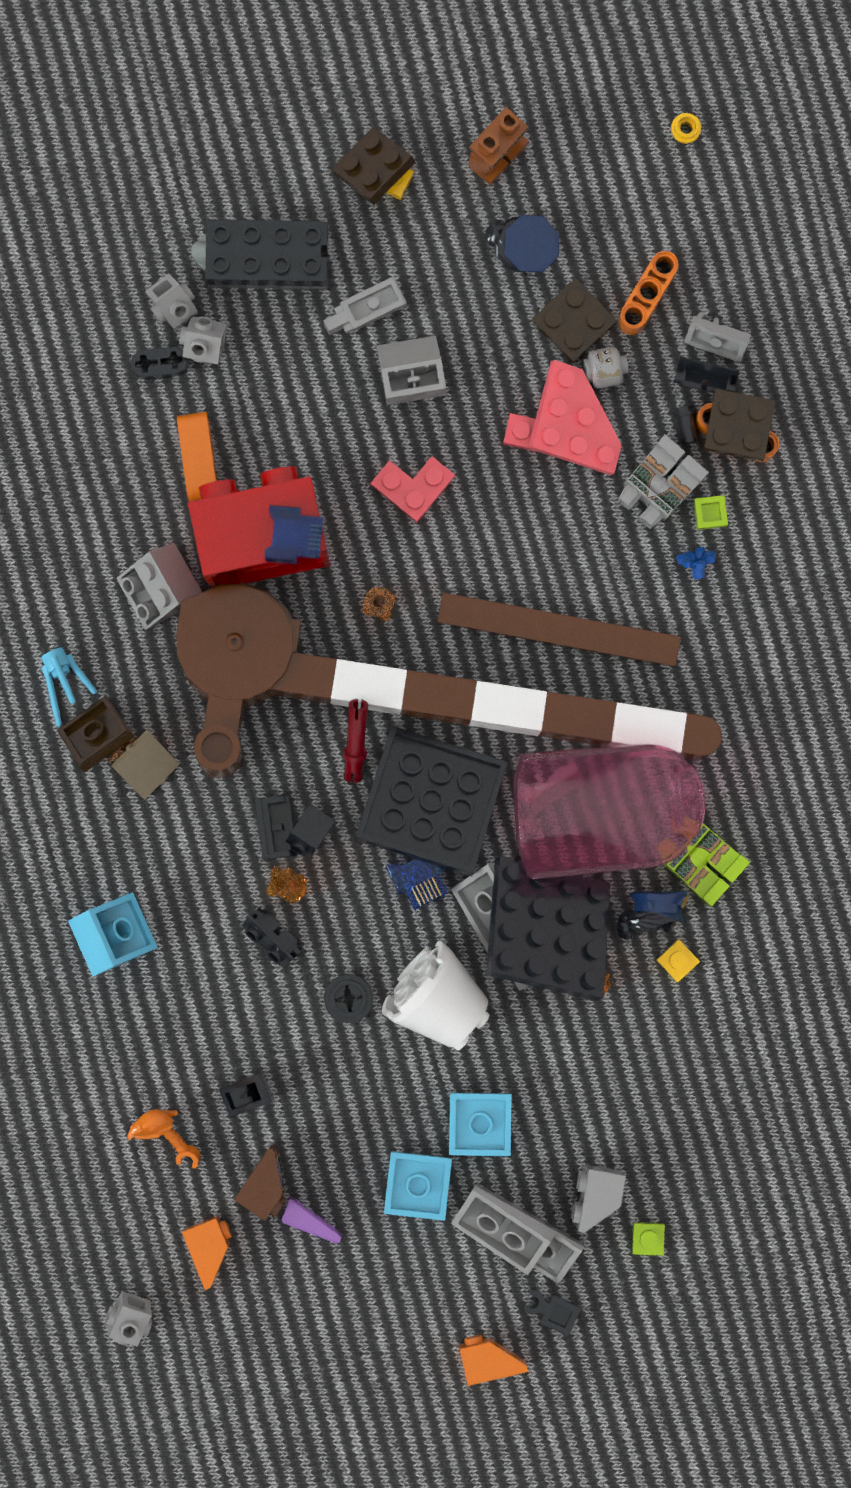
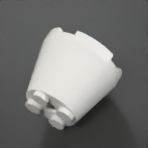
(437, 998)

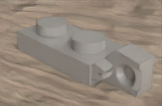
(366, 307)

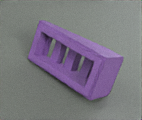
(303, 1218)

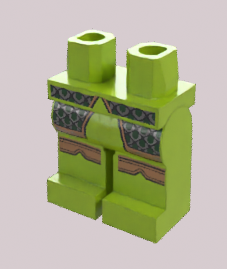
(711, 851)

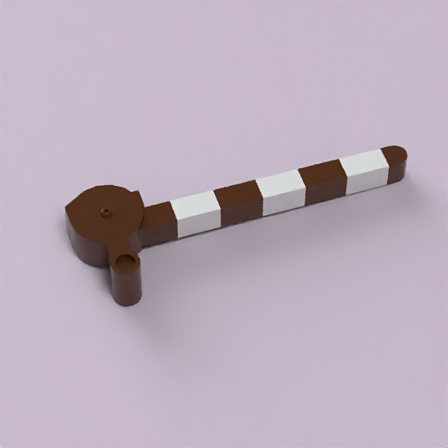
(244, 649)

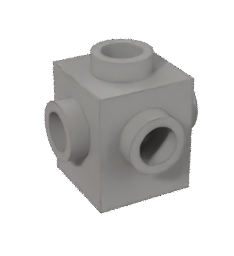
(171, 301)
(203, 339)
(129, 1319)

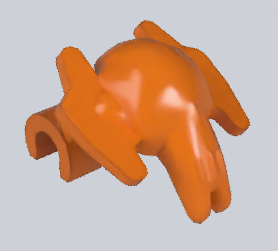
(157, 1123)

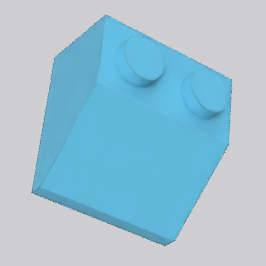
(112, 934)

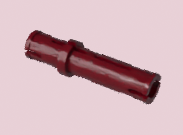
(354, 751)

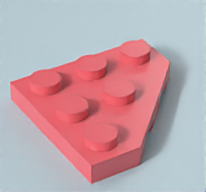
(573, 422)

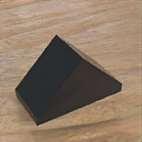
(246, 1094)

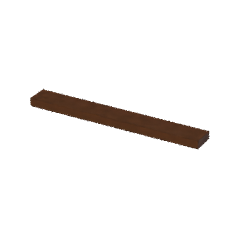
(559, 629)

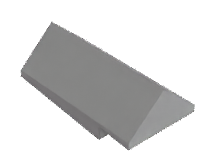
(475, 899)
(517, 1234)

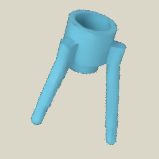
(58, 665)

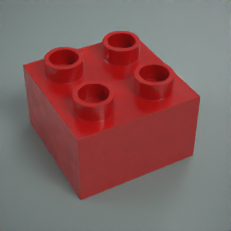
(236, 527)

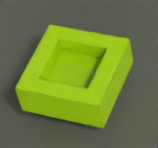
(710, 512)
(648, 1238)

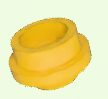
(686, 119)

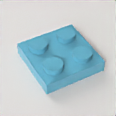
(480, 1124)
(417, 1185)

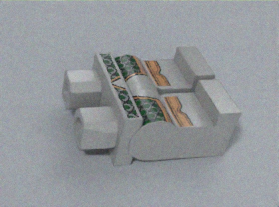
(655, 490)

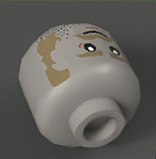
(605, 367)

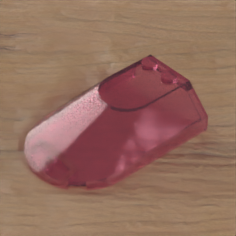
(604, 809)

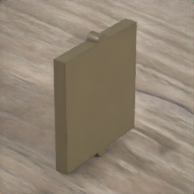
(145, 764)

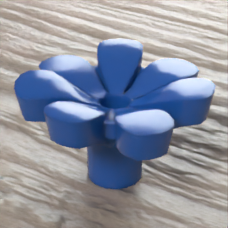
(697, 561)

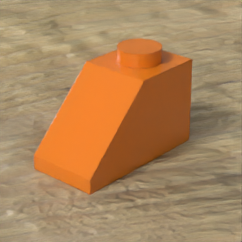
(207, 1247)
(488, 1360)

